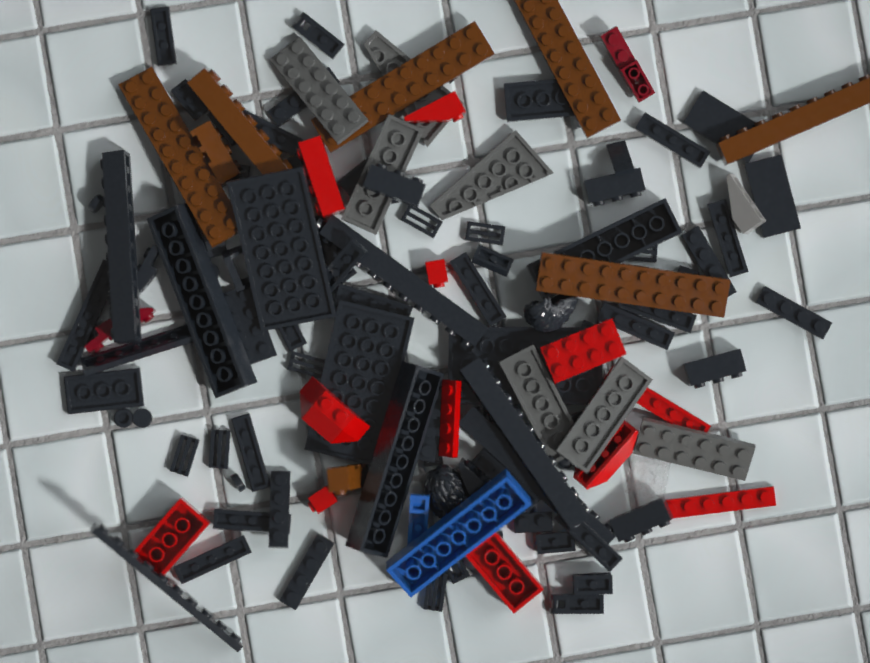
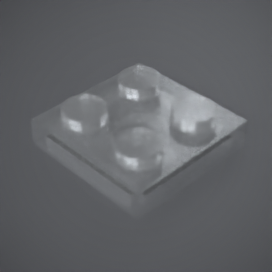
(647, 477)

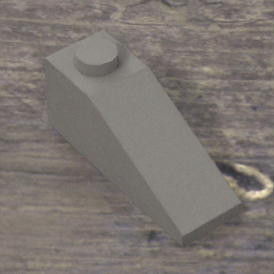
(743, 210)

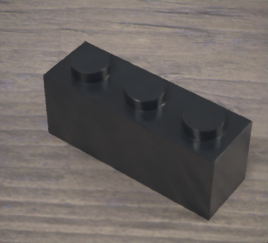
(394, 185)
(614, 187)
(715, 368)
(641, 519)

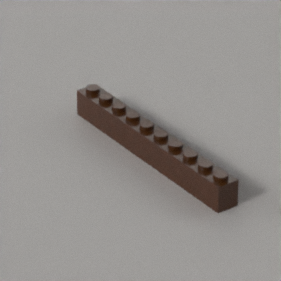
(795, 122)

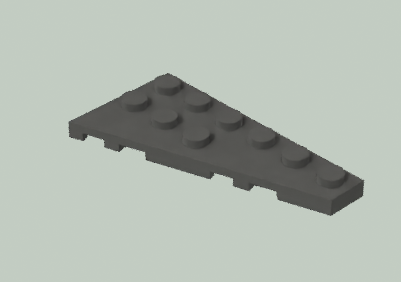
(389, 57)
(498, 173)

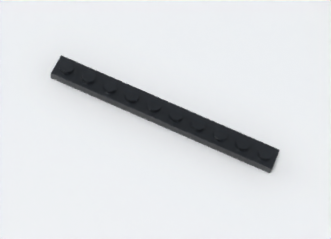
(161, 582)

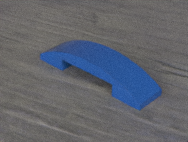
(418, 515)

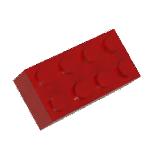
(321, 176)
(583, 350)
(172, 536)
(505, 572)

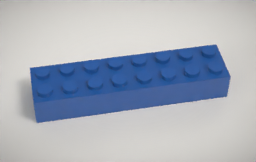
(458, 533)

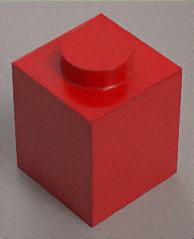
(437, 273)
(322, 500)

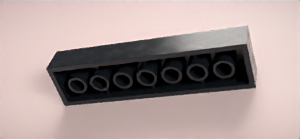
(622, 239)

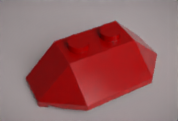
(329, 414)
(610, 459)

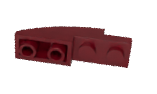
(626, 64)
(104, 329)

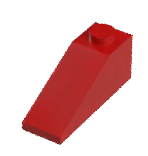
(441, 110)

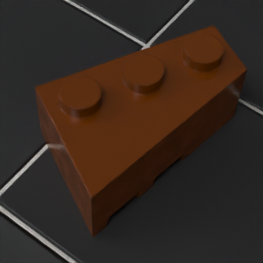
(216, 153)
(346, 478)

